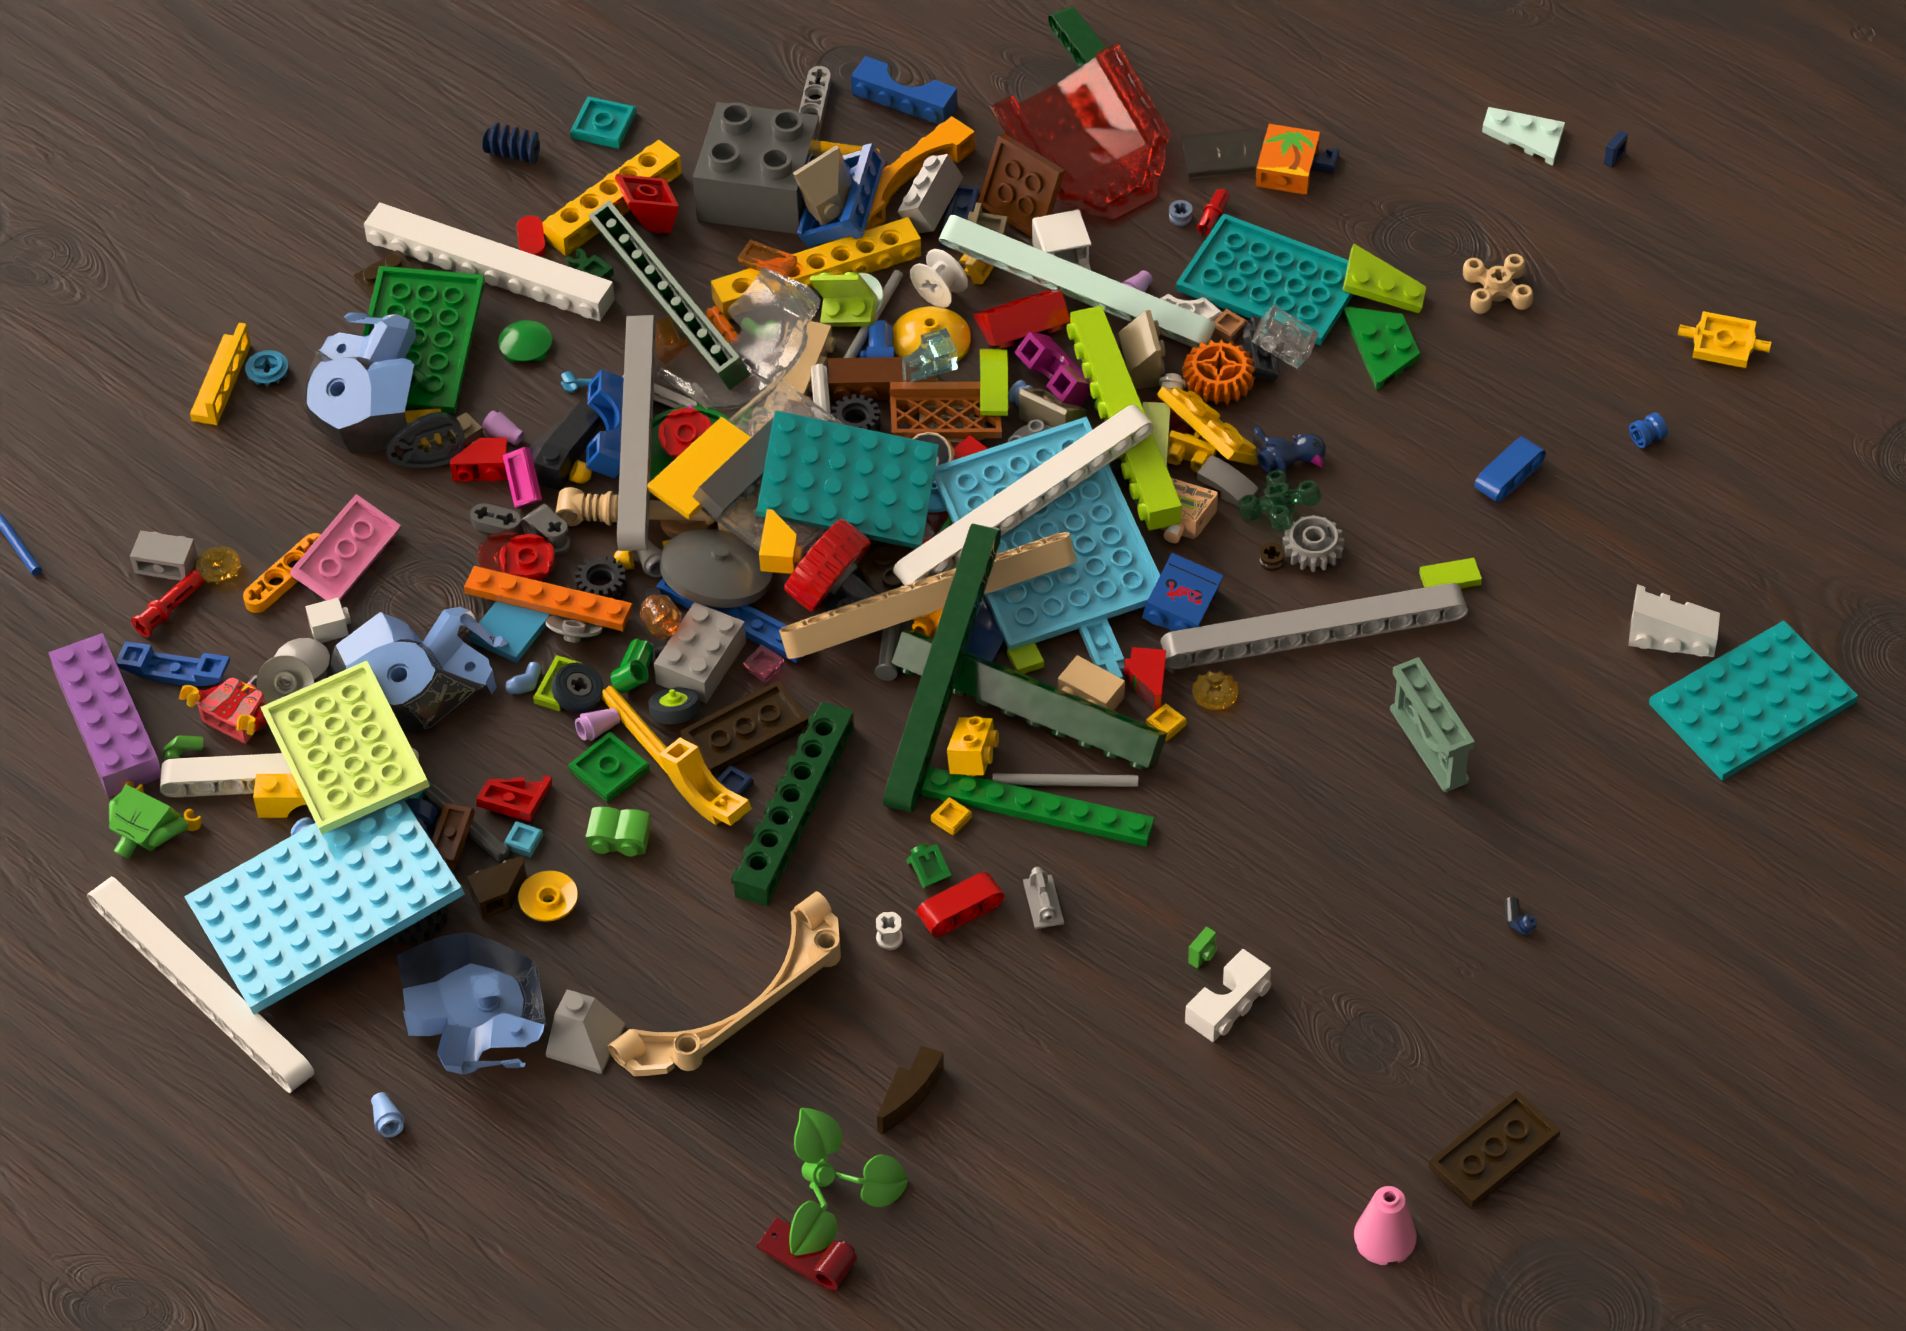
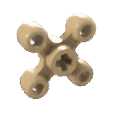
(1497, 283)

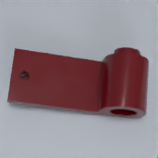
(823, 1267)

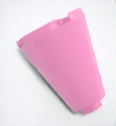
(1386, 1228)

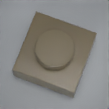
(471, 429)

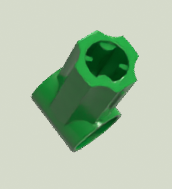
(634, 667)

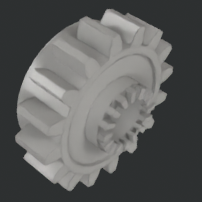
(1313, 542)

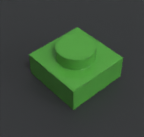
(1202, 948)

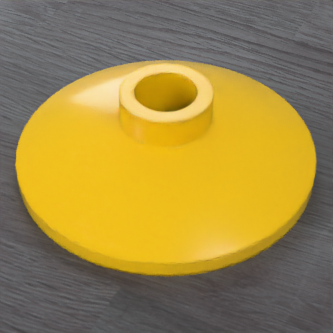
(545, 887)

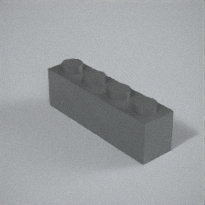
(735, 476)

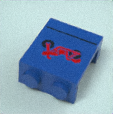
(1181, 594)

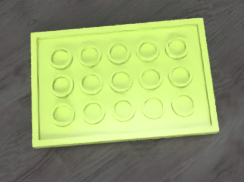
(344, 747)

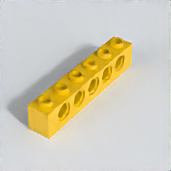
(571, 224)

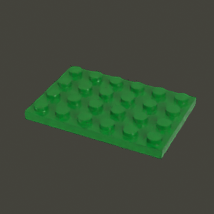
(444, 317)

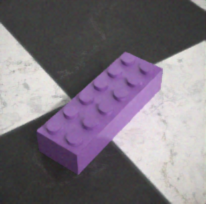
(105, 714)

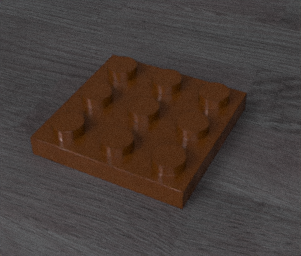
(1020, 184)

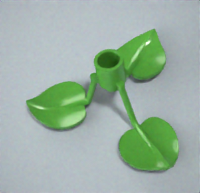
(813, 1141)

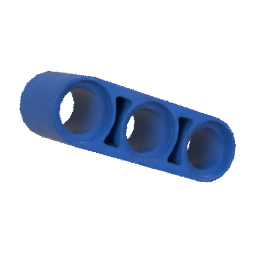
(1510, 469)

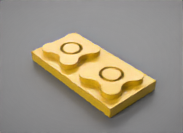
(1207, 423)

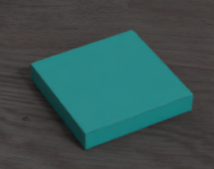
(603, 122)

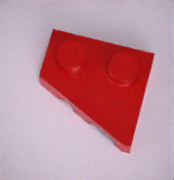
(514, 796)

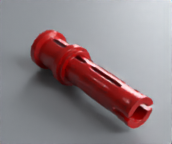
(159, 610)

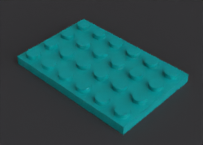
(1256, 268)
(841, 471)
(1753, 700)

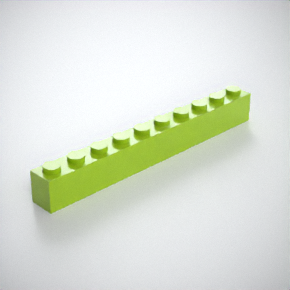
(1115, 391)

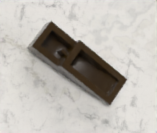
(910, 1088)

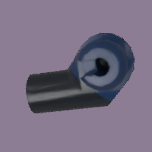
(1520, 923)

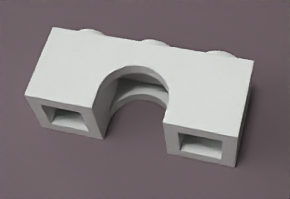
(1215, 1013)

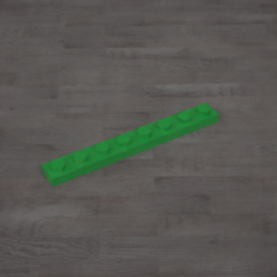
(1039, 806)

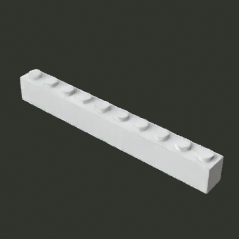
(498, 263)

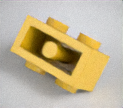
(972, 746)

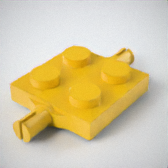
(1724, 339)

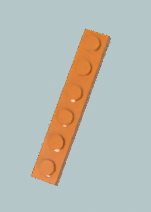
(548, 598)

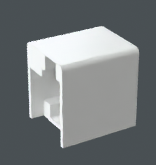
(1063, 237)

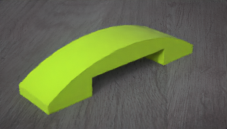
(993, 382)

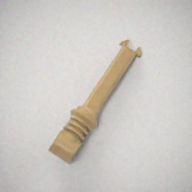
(575, 507)

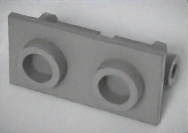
(1042, 899)

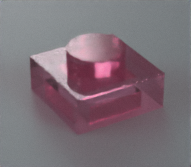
(763, 664)

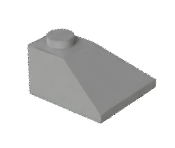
(583, 1032)

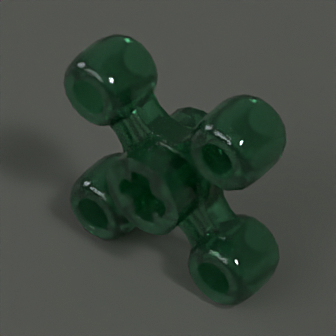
(1279, 500)

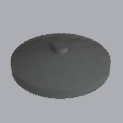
(714, 569)

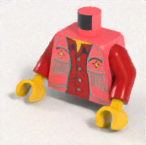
(229, 707)

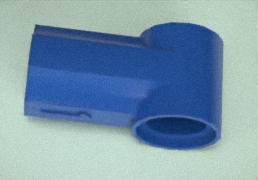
(880, 340)

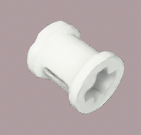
(889, 934)

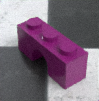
(1065, 377)

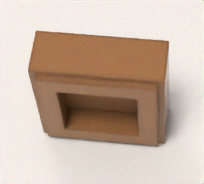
(1229, 325)

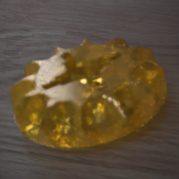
(216, 556)
(1215, 700)

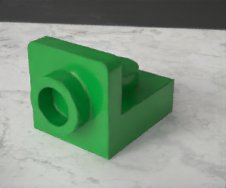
(928, 864)

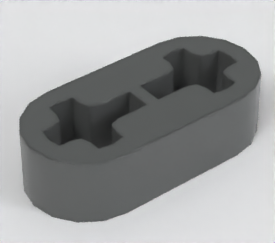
(495, 519)

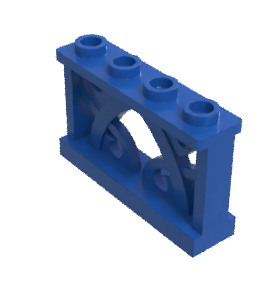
(865, 171)

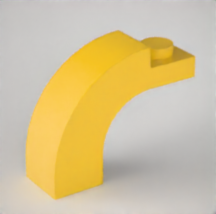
(699, 787)

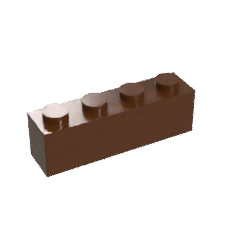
(865, 377)

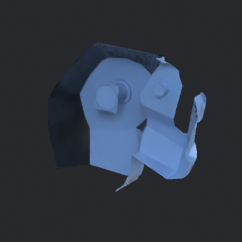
(419, 676)
(473, 996)

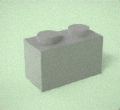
(163, 555)

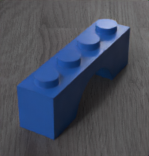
(930, 101)
(606, 398)

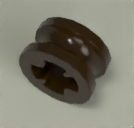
(1271, 564)

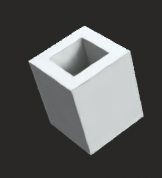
(328, 620)

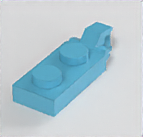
(1103, 646)

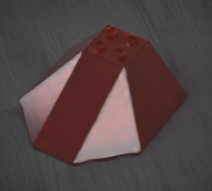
(1099, 131)

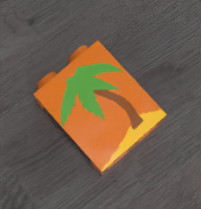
(1287, 158)

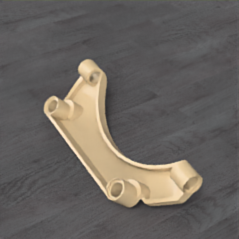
(811, 947)

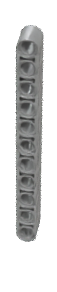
(636, 433)
(1314, 626)

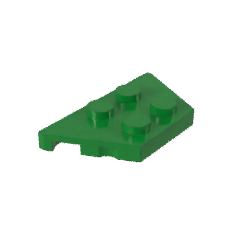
(1382, 342)

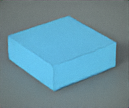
(523, 839)

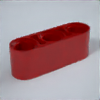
(960, 904)

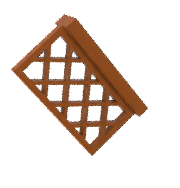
(944, 395)

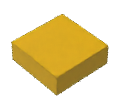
(1167, 720)
(951, 816)

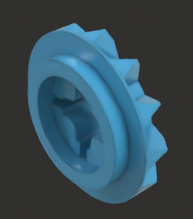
(256, 366)

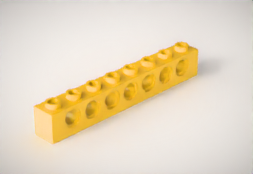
(872, 252)

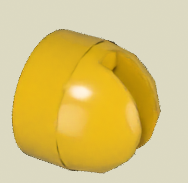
(580, 473)
(625, 558)

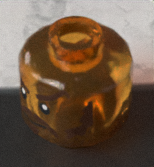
(660, 615)

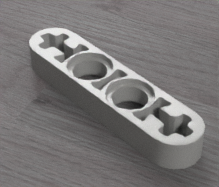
(816, 106)

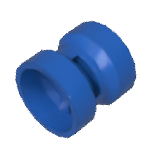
(1648, 430)

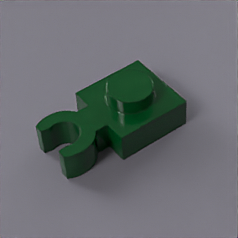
(592, 265)

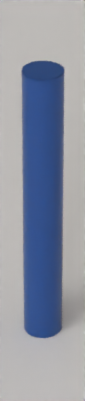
(19, 546)

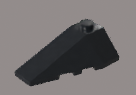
(563, 445)

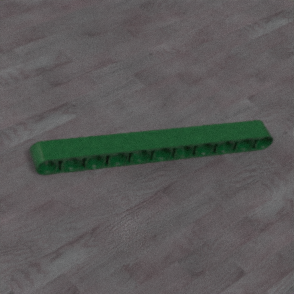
(942, 668)

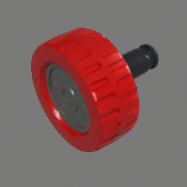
(831, 568)

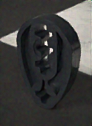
(426, 426)

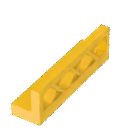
(221, 376)

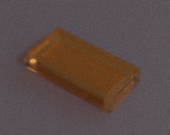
(758, 256)

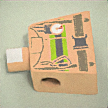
(1197, 510)

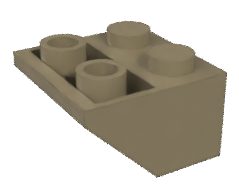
(1142, 351)

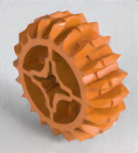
(1235, 368)

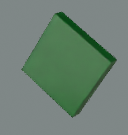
(608, 767)

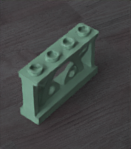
(1431, 724)

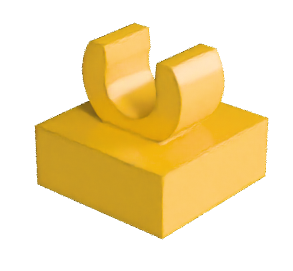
(976, 268)

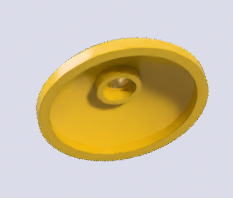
(913, 324)

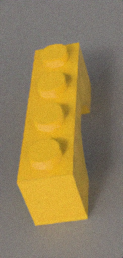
(276, 795)

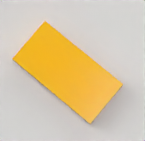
(695, 465)

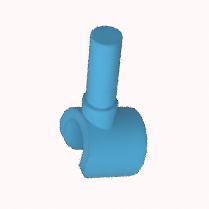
(570, 382)

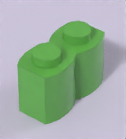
(618, 831)

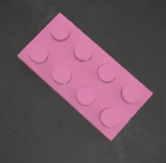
(345, 549)

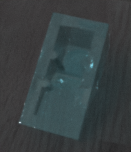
(933, 357)

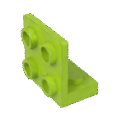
(846, 299)

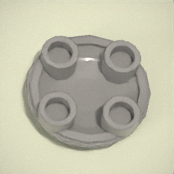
(309, 651)

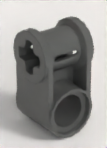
(549, 526)

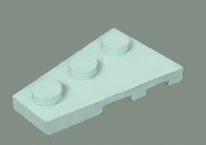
(1530, 132)

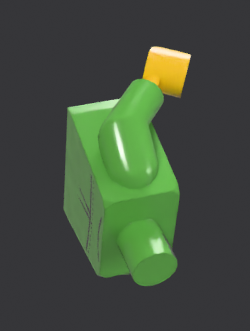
(145, 820)

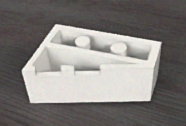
(1672, 626)

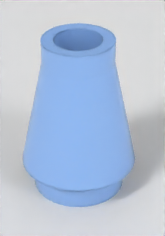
(387, 1117)

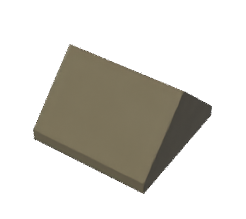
(1047, 408)

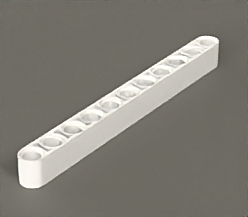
(1030, 492)
(201, 984)

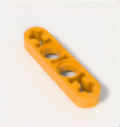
(278, 570)

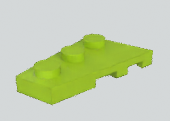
(1381, 282)

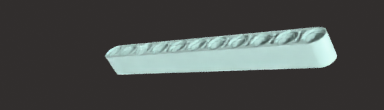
(1074, 280)

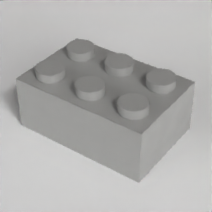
(700, 651)

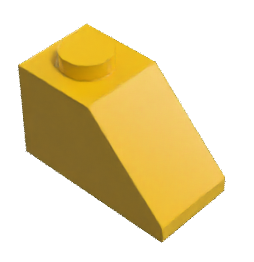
(778, 546)

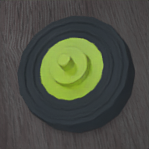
(674, 705)

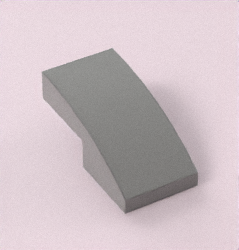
(1226, 479)

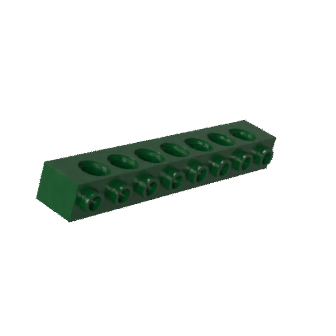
(792, 803)

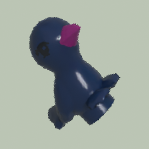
(1281, 453)

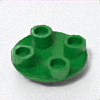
(525, 341)

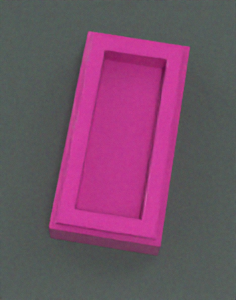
(522, 477)

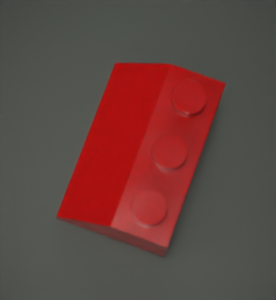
(1016, 318)

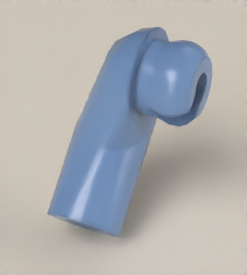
(525, 682)

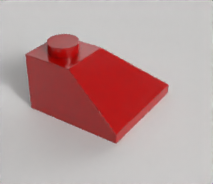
(649, 201)

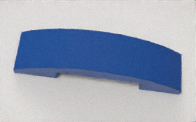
(169, 668)

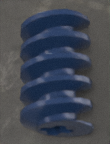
(511, 144)

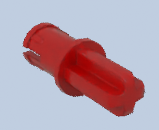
(1213, 211)

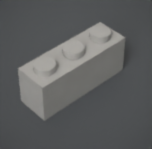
(931, 193)

